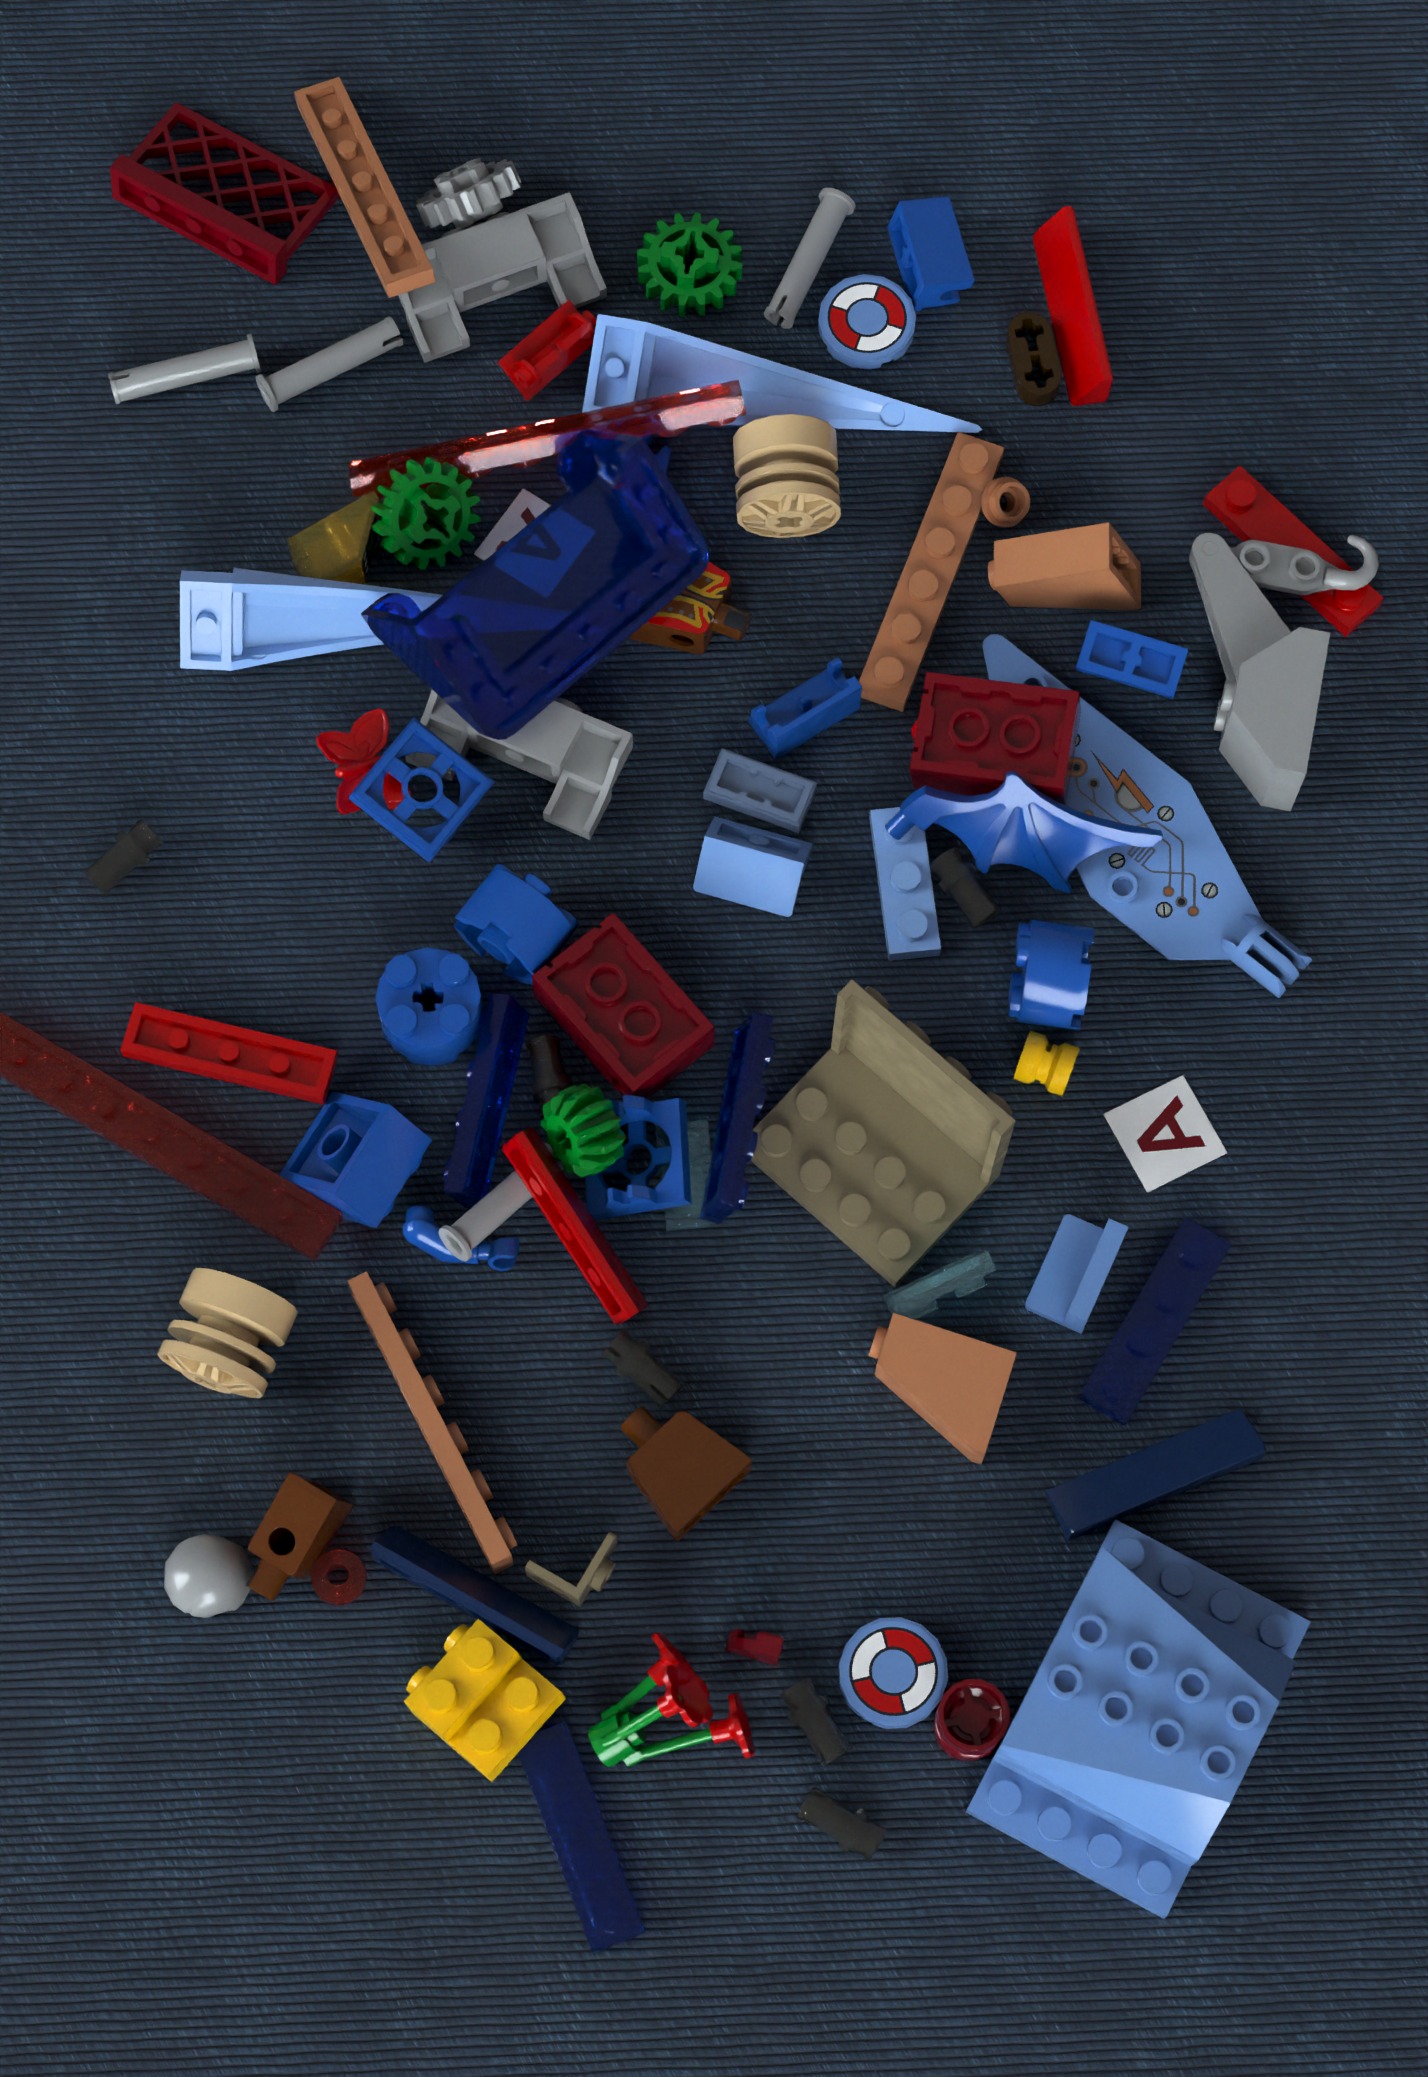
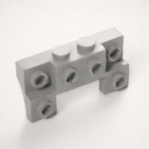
(499, 260)
(557, 745)

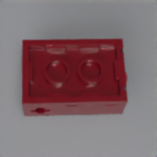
(984, 728)
(623, 1010)

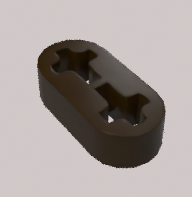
(1043, 356)

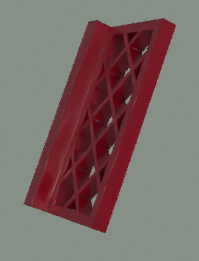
(202, 215)

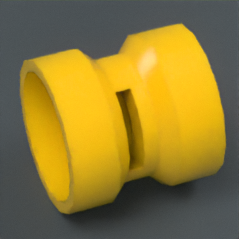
(1046, 1063)

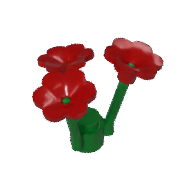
(621, 1734)

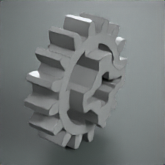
(468, 193)

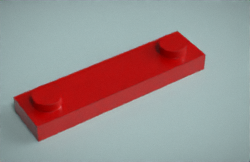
(1257, 515)
(229, 1053)

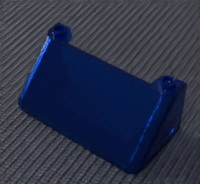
(554, 591)

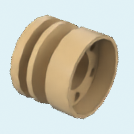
(786, 476)
(223, 1343)

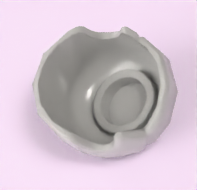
(207, 1575)

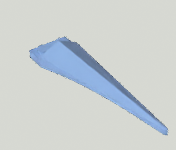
(647, 361)
(273, 617)

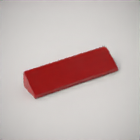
(1073, 309)
(574, 1225)

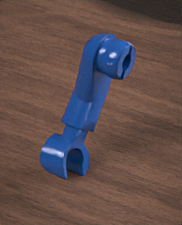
(424, 1234)

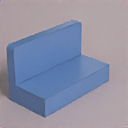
(751, 866)
(1075, 1271)

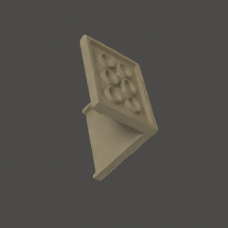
(884, 1137)

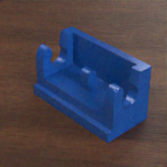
(930, 251)
(1131, 659)
(806, 710)

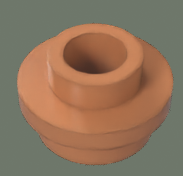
(1017, 502)

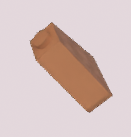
(1067, 570)
(945, 1379)

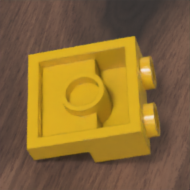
(482, 1698)

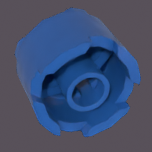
(515, 923)
(1053, 974)
(425, 978)

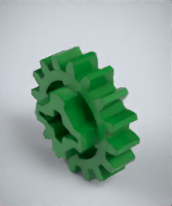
(713, 270)
(405, 518)

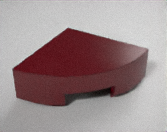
(763, 1647)

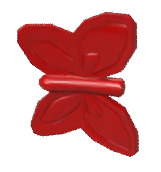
(356, 756)

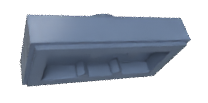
(760, 790)

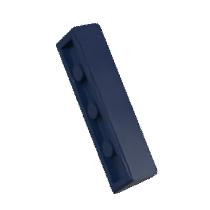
(1155, 1474)
(474, 1594)

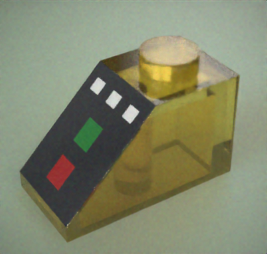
(339, 544)

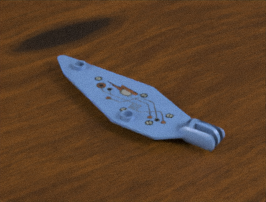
(1184, 888)

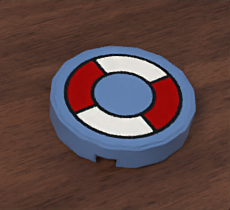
(866, 321)
(893, 1672)

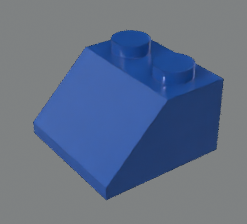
(357, 1157)

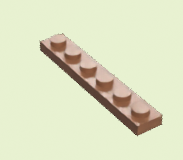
(364, 187)
(929, 572)
(444, 1440)

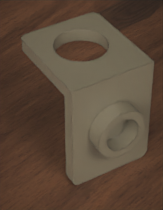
(594, 1577)

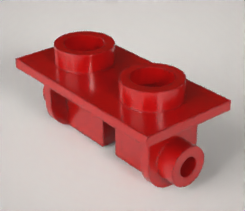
(549, 349)

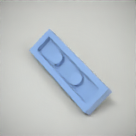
(904, 890)

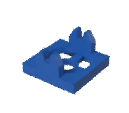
(424, 841)
(674, 1188)

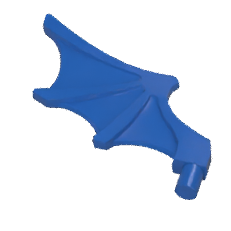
(1018, 828)

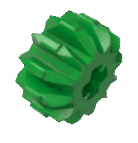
(583, 1130)

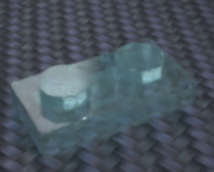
(700, 1156)
(959, 1276)

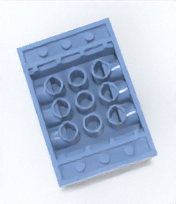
(1141, 1719)

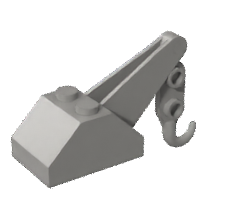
(1269, 670)

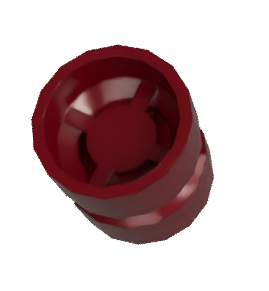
(971, 1720)

